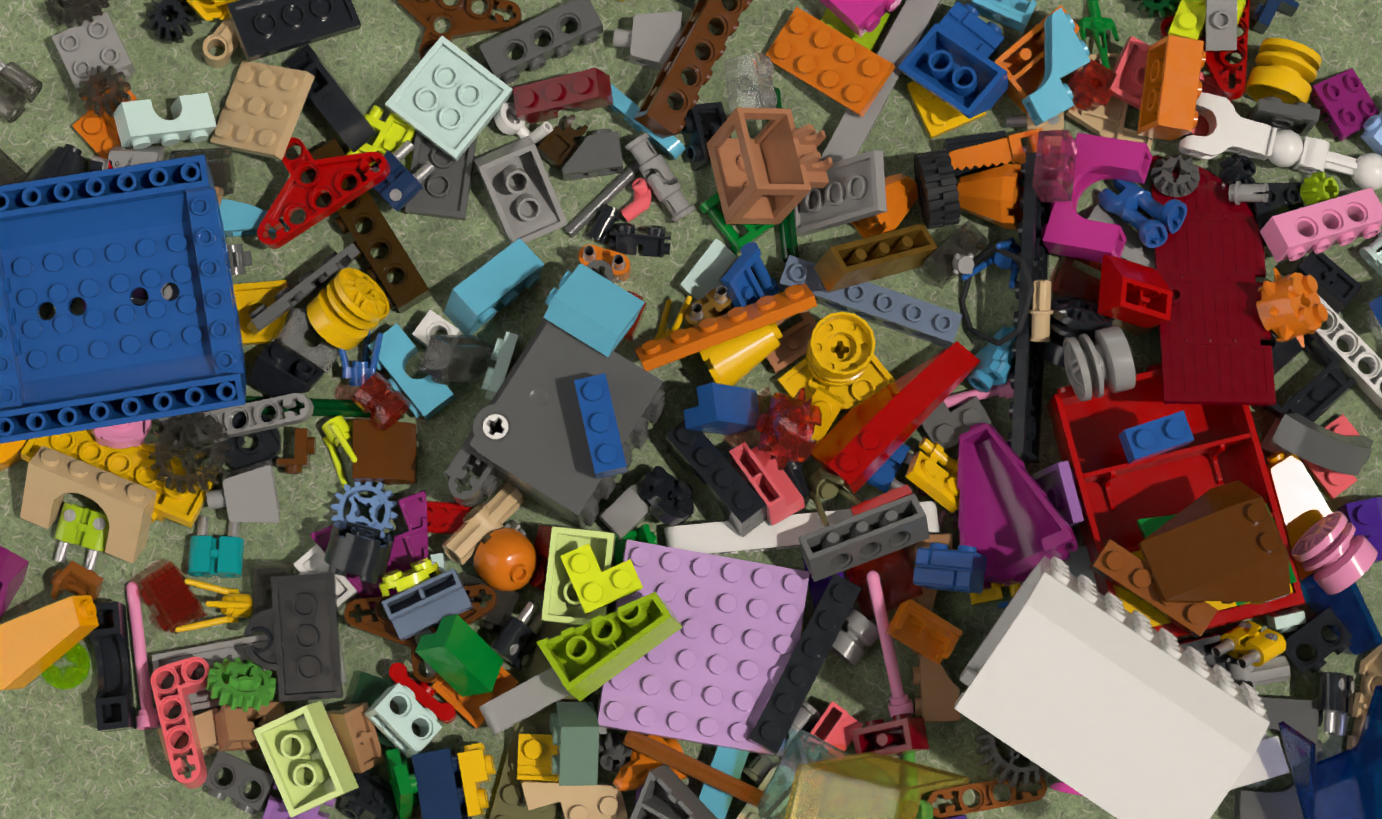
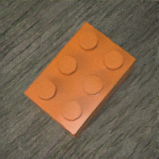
(1171, 88)

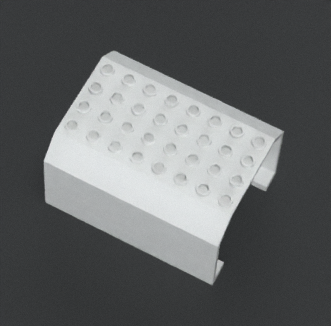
(1111, 701)

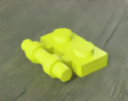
(391, 136)

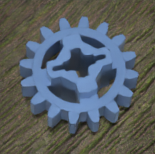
(377, 503)

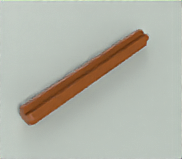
(693, 767)

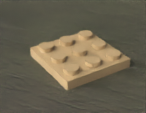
(262, 109)

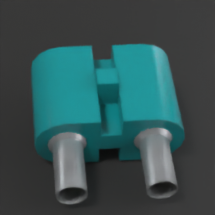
(216, 555)

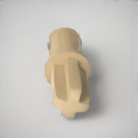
(1041, 311)

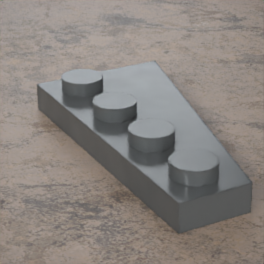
(308, 284)

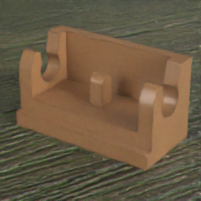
(357, 736)

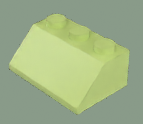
(560, 597)
(305, 758)

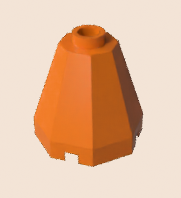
(993, 195)
(900, 196)

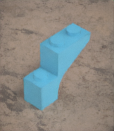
(1062, 56)

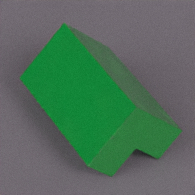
(460, 657)

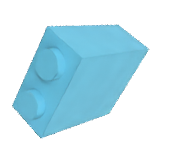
(592, 309)

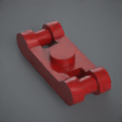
(444, 712)

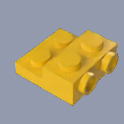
(476, 769)

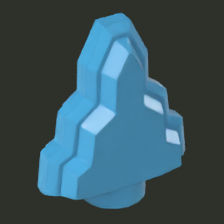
(994, 363)

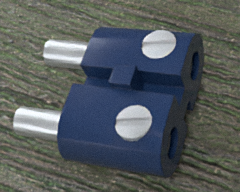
(400, 184)

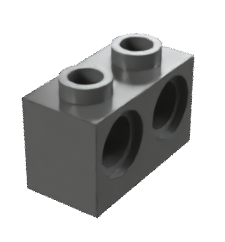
(243, 775)

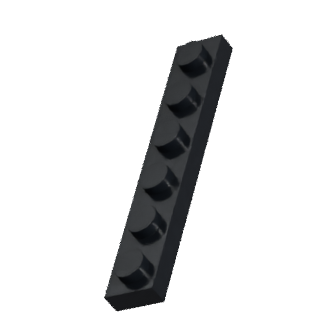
(804, 664)

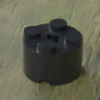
(358, 551)

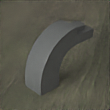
(1321, 445)

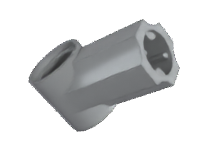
(1271, 672)

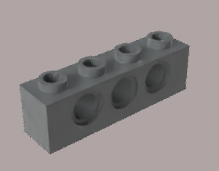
(549, 25)
(864, 537)

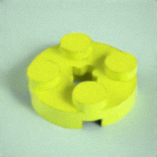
(405, 580)

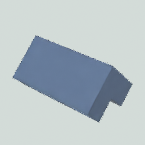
(427, 604)

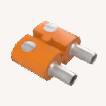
(618, 261)

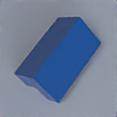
(723, 410)

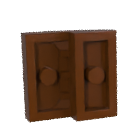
(385, 454)

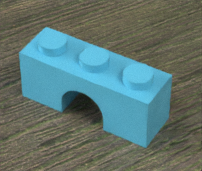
(424, 394)

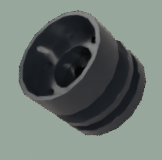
(1070, 319)

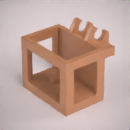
(769, 174)

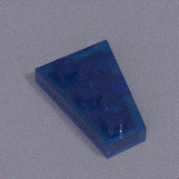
(1352, 610)

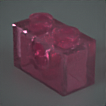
(1055, 166)

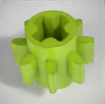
(1318, 188)

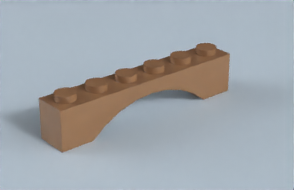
(936, 689)

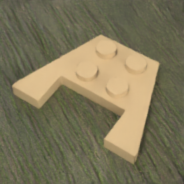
(1108, 119)
(577, 802)

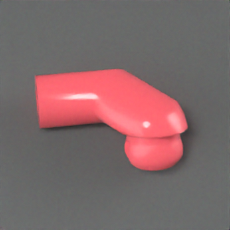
(641, 200)

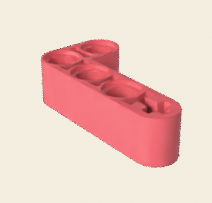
(184, 723)

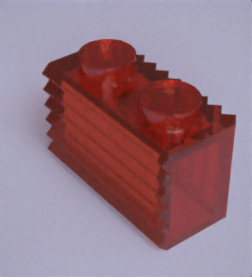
(171, 597)

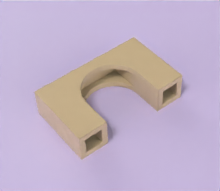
(123, 501)

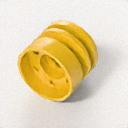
(1283, 71)
(348, 308)
(852, 337)

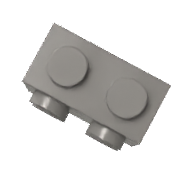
(93, 45)

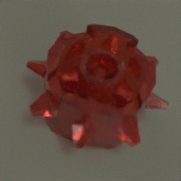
(788, 428)

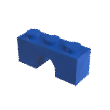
(600, 426)

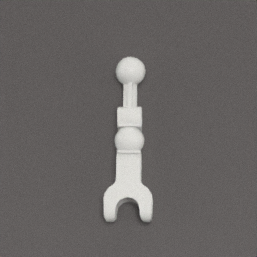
(1283, 147)

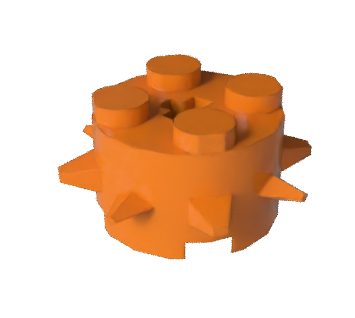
(1291, 306)

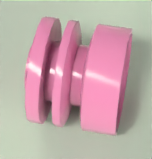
(1334, 553)

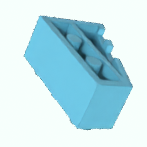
(493, 287)

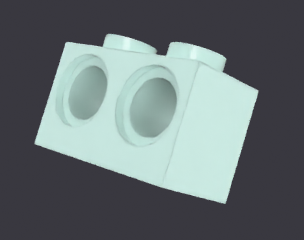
(399, 726)

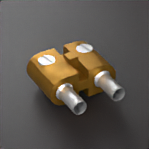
(714, 305)

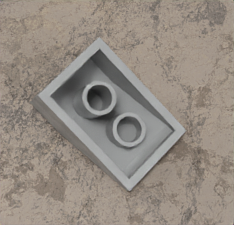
(521, 191)

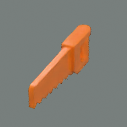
(995, 152)

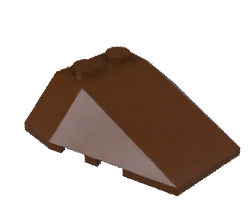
(1219, 551)

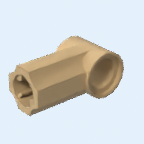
(224, 37)

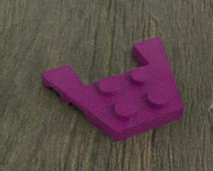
(407, 546)

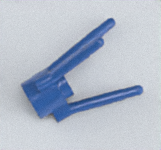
(1001, 261)
(362, 369)

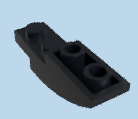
(333, 100)

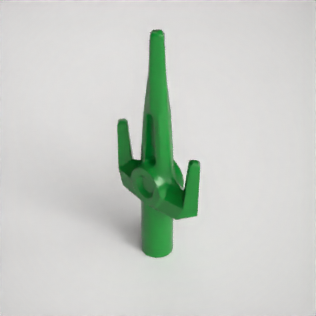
(1097, 26)

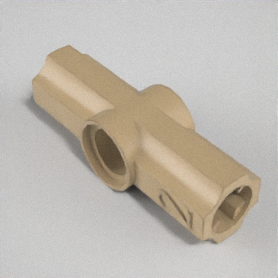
(481, 522)

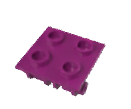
(1345, 103)

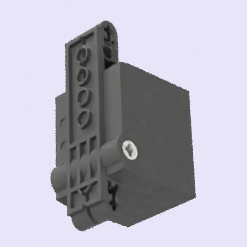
(536, 428)

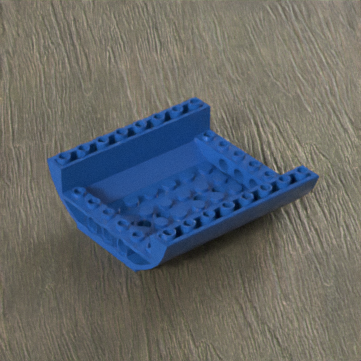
(100, 242)

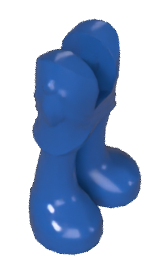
(1131, 199)

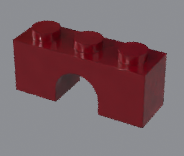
(544, 98)

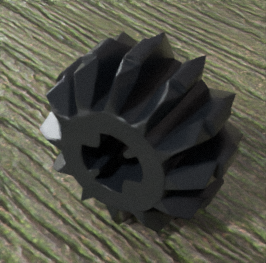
(178, 26)

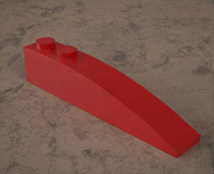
(888, 418)

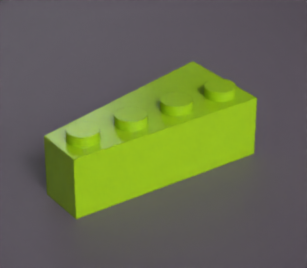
(608, 644)

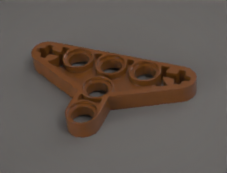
(462, 19)
(385, 628)

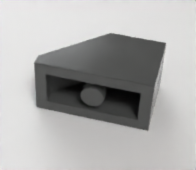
(595, 157)

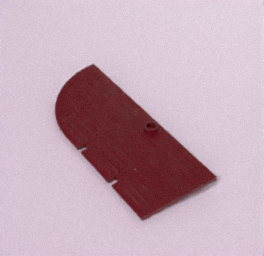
(1214, 327)

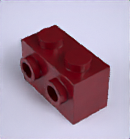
(892, 738)

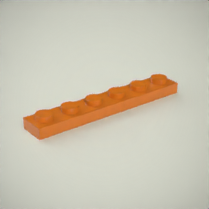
(725, 327)

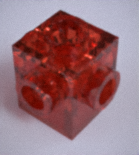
(1091, 86)

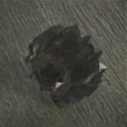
(100, 81)

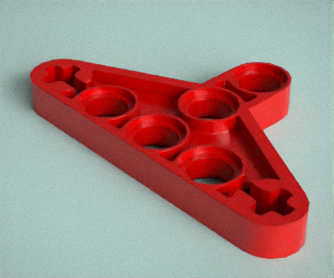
(1216, 62)
(302, 196)

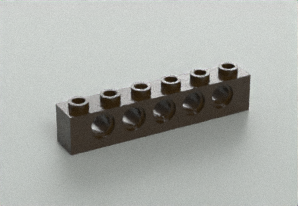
(412, 288)

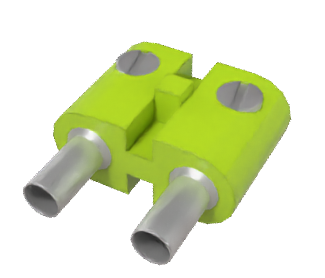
(81, 527)

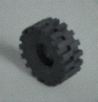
(937, 189)

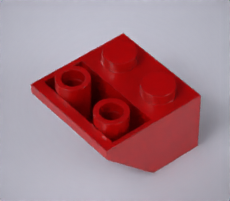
(1133, 293)

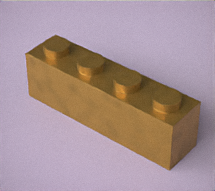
(875, 257)

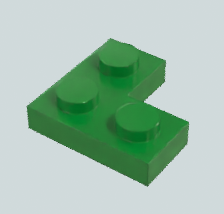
(402, 783)

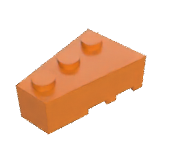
(1026, 62)

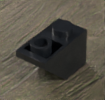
(283, 373)

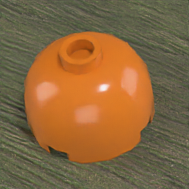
(506, 560)

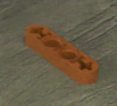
(987, 799)

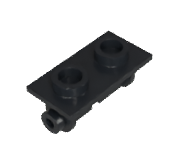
(652, 239)

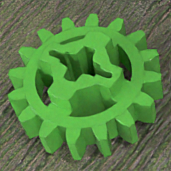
(241, 684)

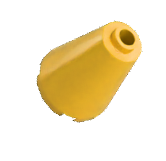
(738, 356)

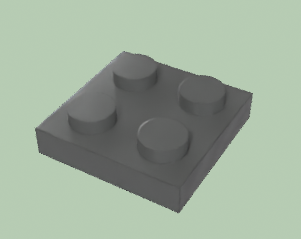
(1296, 117)

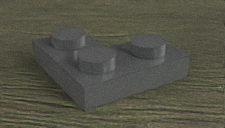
(946, 425)

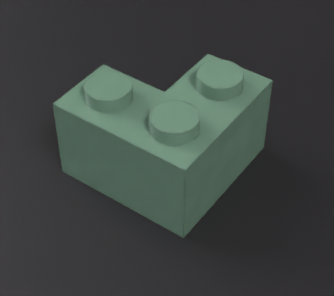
(577, 741)

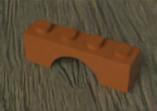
(1133, 575)

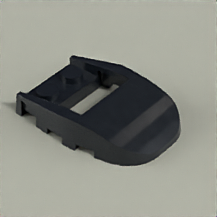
(1322, 390)

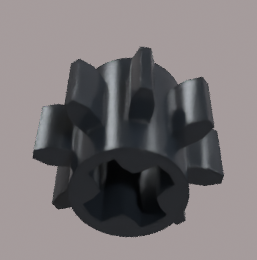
(1237, 169)

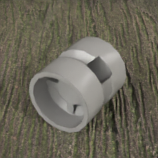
(853, 637)

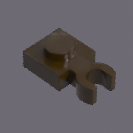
(560, 144)

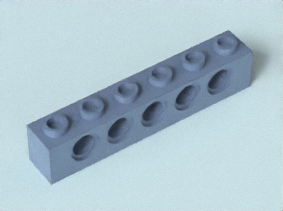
(877, 305)

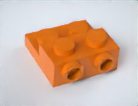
(100, 131)

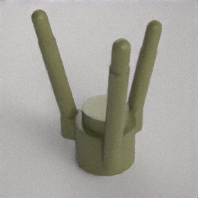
(826, 486)

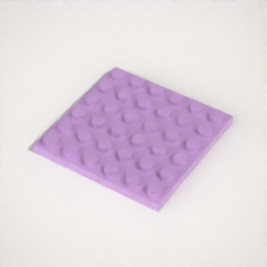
(726, 659)

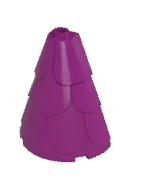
(1005, 510)

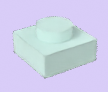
(1286, 619)

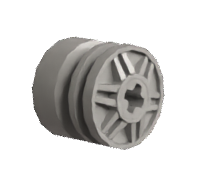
(1104, 361)

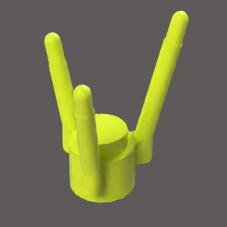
(339, 433)

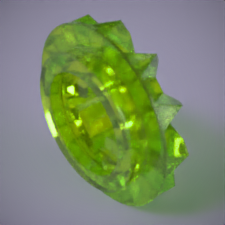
(72, 676)

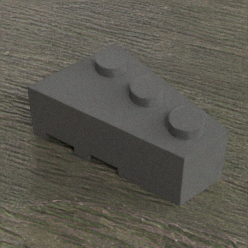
(668, 798)

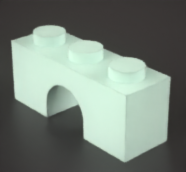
(141, 126)

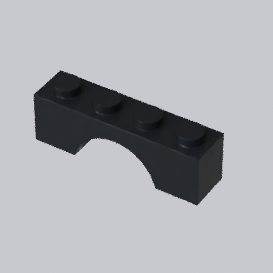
(733, 494)
(115, 690)

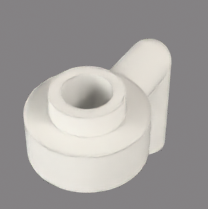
(510, 124)

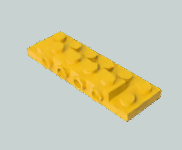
(129, 464)

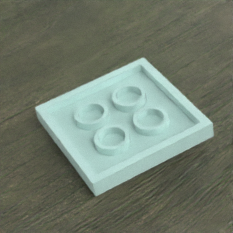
(449, 98)

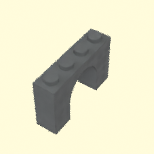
(1284, 804)

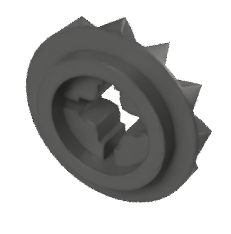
(1162, 175)

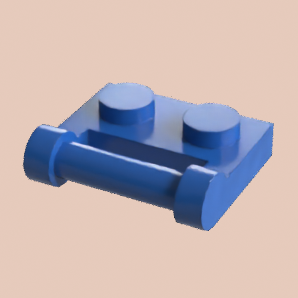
(741, 282)

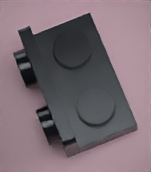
(699, 128)
(371, 800)

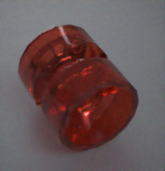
(382, 402)

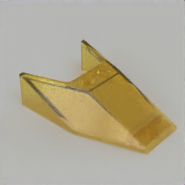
(864, 787)

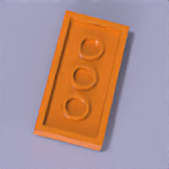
(830, 62)

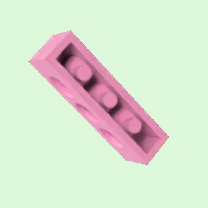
(1323, 225)

